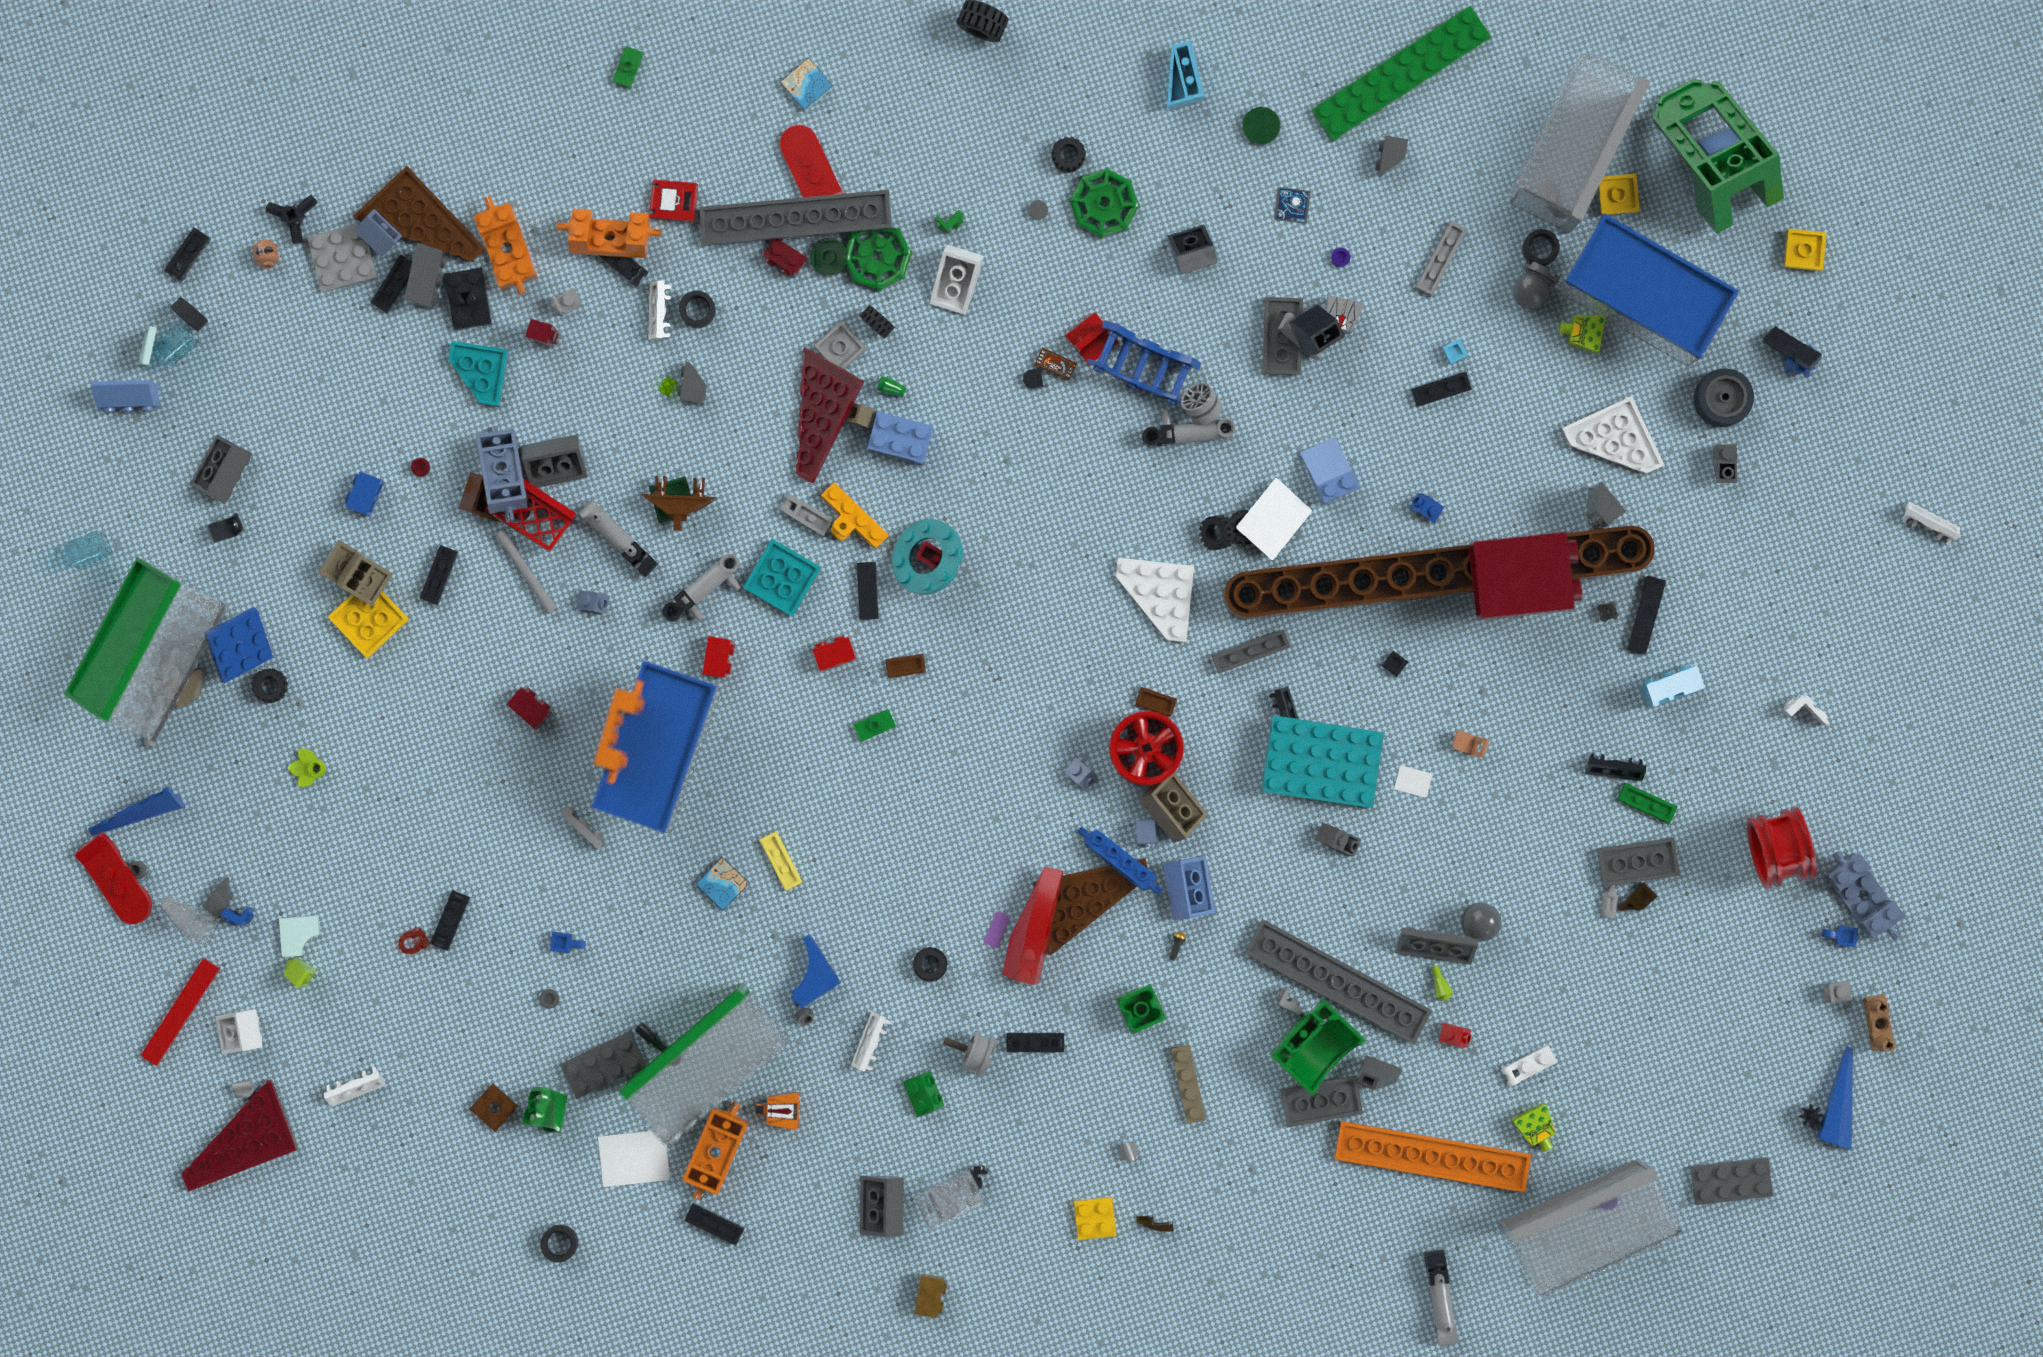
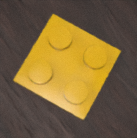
(1619, 194)
(1805, 250)
(1095, 1218)

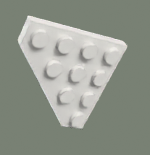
(1616, 436)
(1161, 592)

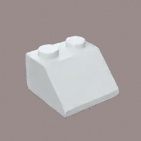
(239, 1031)

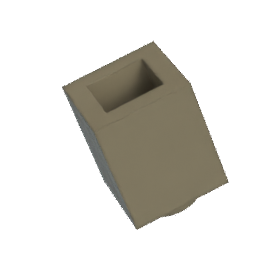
(861, 416)

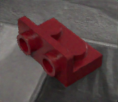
(784, 257)

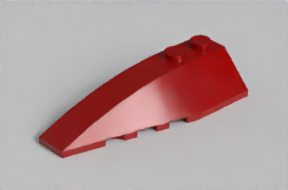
(1032, 932)

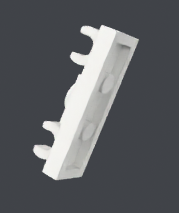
(657, 310)
(1931, 522)
(869, 1041)
(354, 1088)

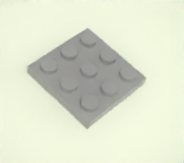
(341, 258)

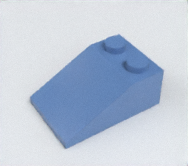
(1329, 471)

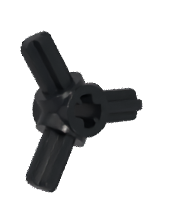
(285, 212)

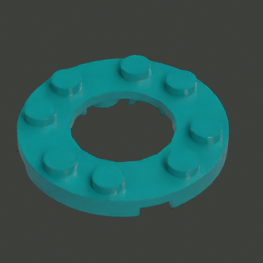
(945, 572)

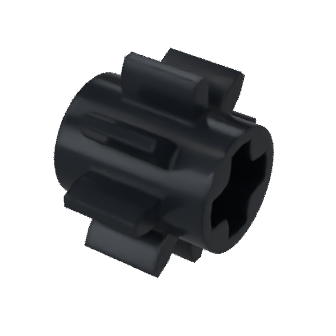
(1811, 1110)

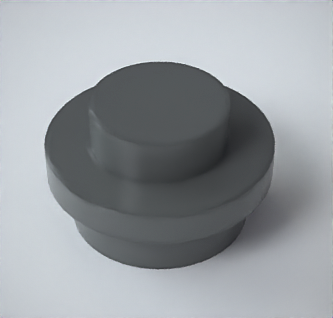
(804, 1016)

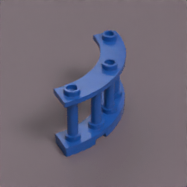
(1147, 348)

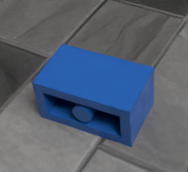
(364, 493)

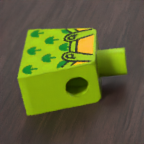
(1584, 332)
(1536, 1126)

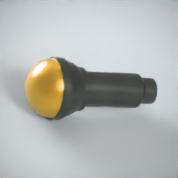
(1178, 939)

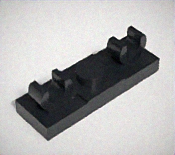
(1284, 702)
(1615, 768)
(450, 920)
(1034, 1042)

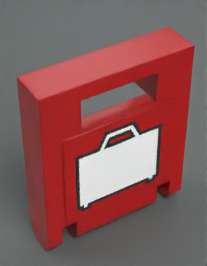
(669, 200)

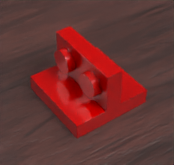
(1089, 338)

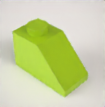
(299, 972)

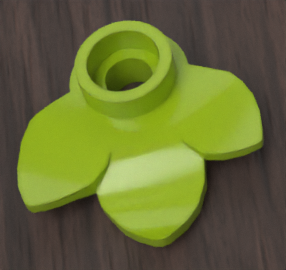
(305, 767)

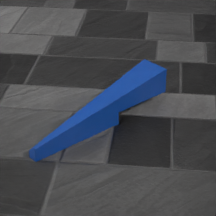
(151, 807)
(1837, 1120)

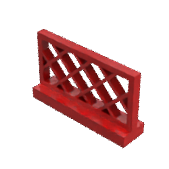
(545, 502)

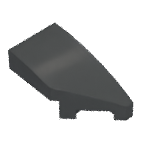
(219, 899)

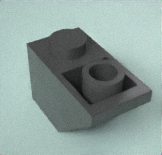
(1392, 154)
(693, 387)
(1725, 463)
(1338, 839)
(1377, 1073)

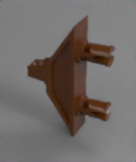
(679, 506)

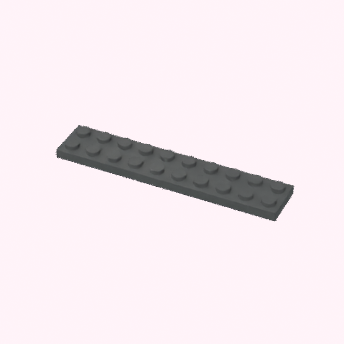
(795, 217)
(1338, 981)

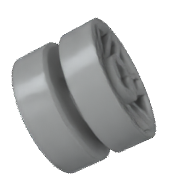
(1201, 403)

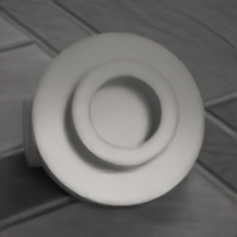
(243, 1089)
(1128, 1151)

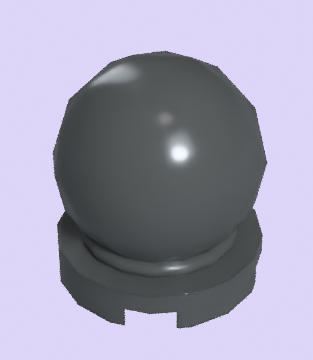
(1533, 287)
(1481, 921)

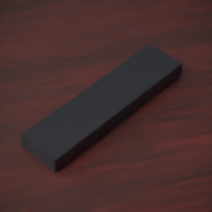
(1646, 614)

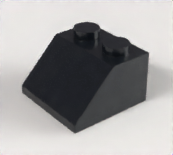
(1192, 249)

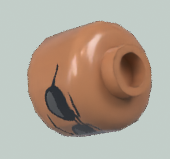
(265, 254)

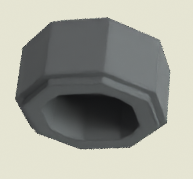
(138, 868)

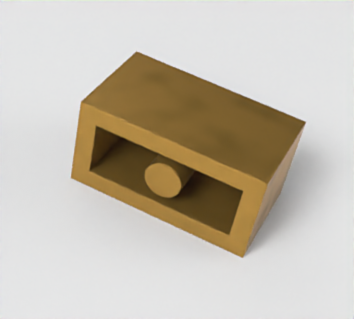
(929, 1296)

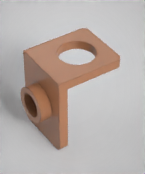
(1468, 743)

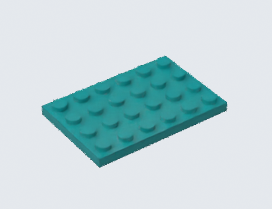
(1322, 761)

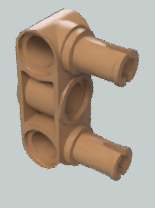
(1881, 1037)

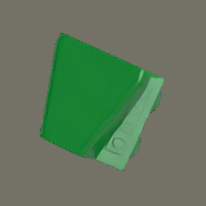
(1141, 1008)
(545, 1109)

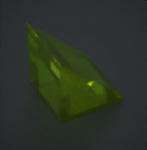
(667, 386)

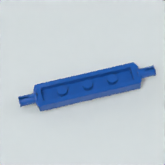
(1120, 860)

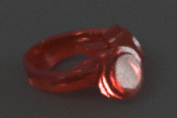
(422, 944)

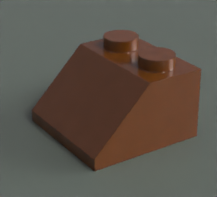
(474, 497)

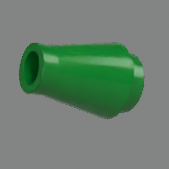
(890, 387)

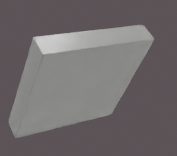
(840, 346)

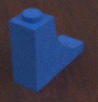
(818, 979)

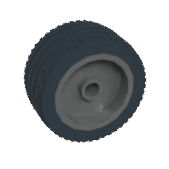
(1709, 400)

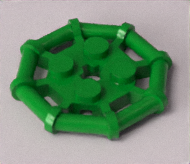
(1098, 212)
(880, 267)

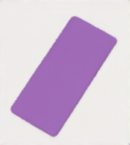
(996, 929)

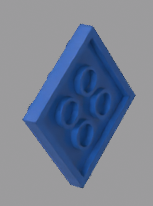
(238, 645)

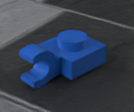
(1844, 935)
(563, 942)

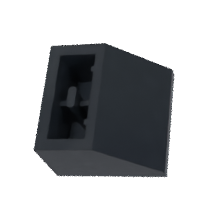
(1316, 330)

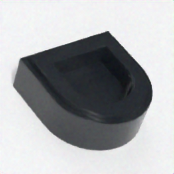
(1033, 379)

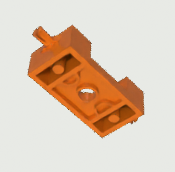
(500, 226)
(589, 234)
(606, 755)
(722, 1130)

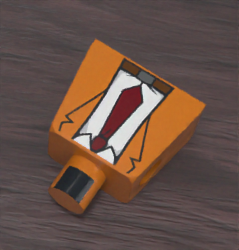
(781, 1110)

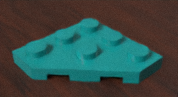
(481, 370)

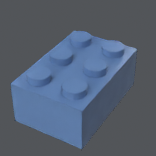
(900, 438)

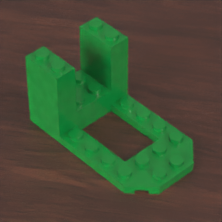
(1734, 168)

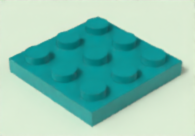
(782, 577)

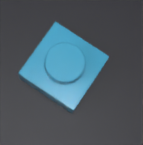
(1454, 351)

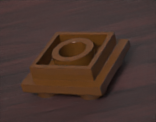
(481, 1107)

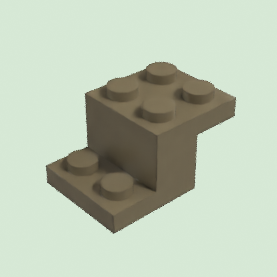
(355, 572)

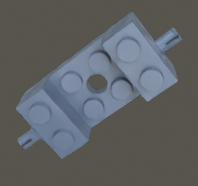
(503, 489)
(1877, 911)

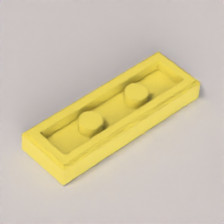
(781, 861)

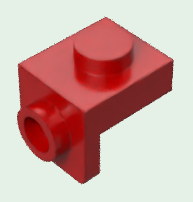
(1455, 1035)

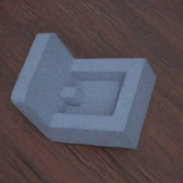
(592, 601)
(1081, 774)

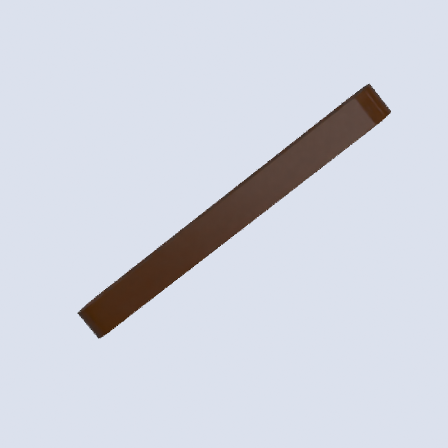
(1417, 568)

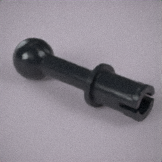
(650, 1037)

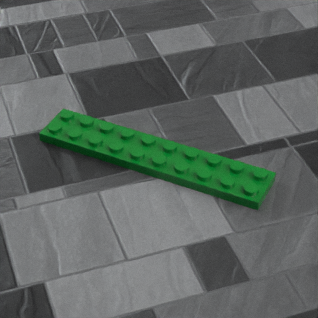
(1401, 73)

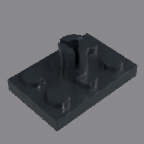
(468, 299)

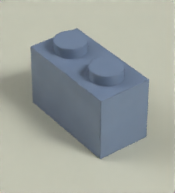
(377, 233)

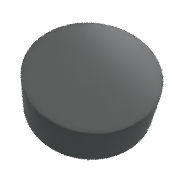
(1038, 210)
(549, 998)

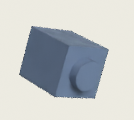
(1145, 833)

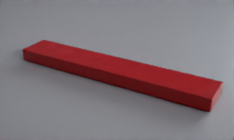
(180, 1012)

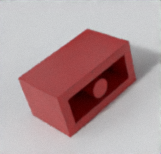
(834, 653)
(718, 656)

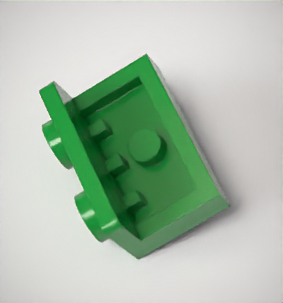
(923, 1093)

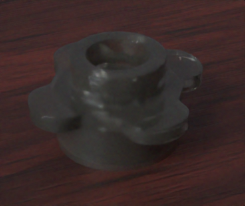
(1611, 606)

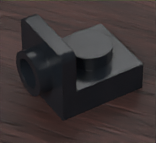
(979, 1170)

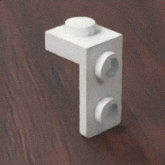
(1794, 705)

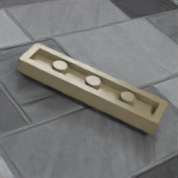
(1188, 1084)

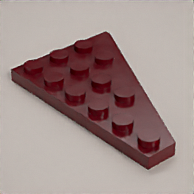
(826, 402)
(249, 1139)

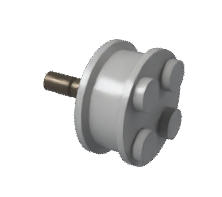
(975, 1053)

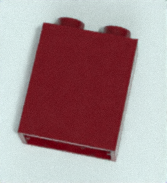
(1524, 576)

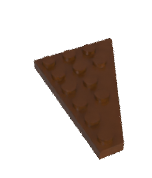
(421, 216)
(1084, 899)

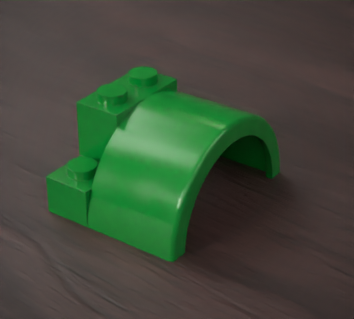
(1316, 1045)

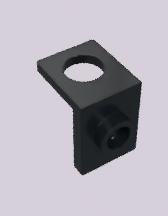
(226, 528)

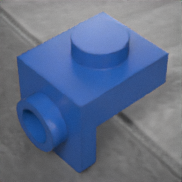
(1426, 507)
(235, 918)

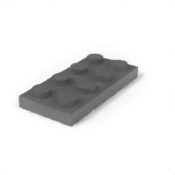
(1279, 352)
(1638, 862)
(1436, 945)
(603, 1064)
(1333, 1100)
(1731, 1181)

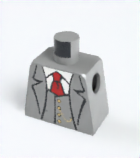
(1345, 311)

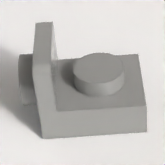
(566, 302)
(1837, 992)
(1291, 1005)

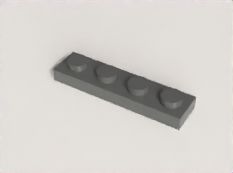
(1250, 651)

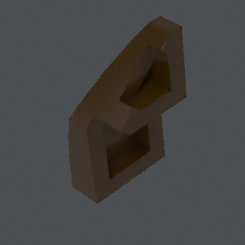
(1639, 898)
(1148, 1221)

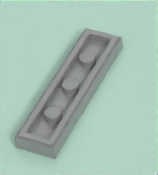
(1440, 258)

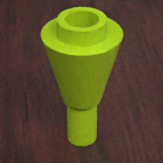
(1442, 988)

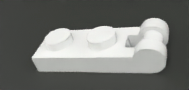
(1529, 1065)

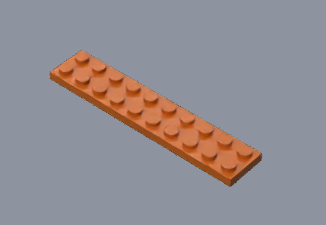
(1432, 1156)

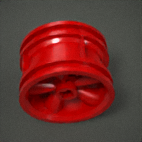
(1140, 725)
(1781, 847)

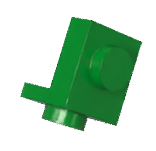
(955, 221)

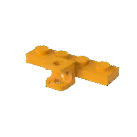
(852, 518)

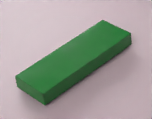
(1647, 803)

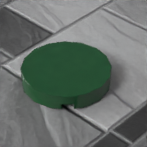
(1261, 125)
(829, 256)

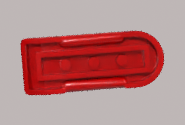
(808, 162)
(115, 879)

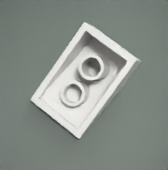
(956, 279)

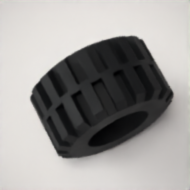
(982, 20)

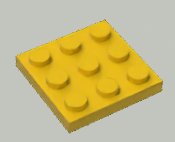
(368, 625)

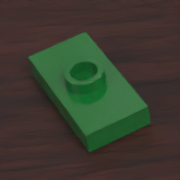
(628, 67)
(874, 725)

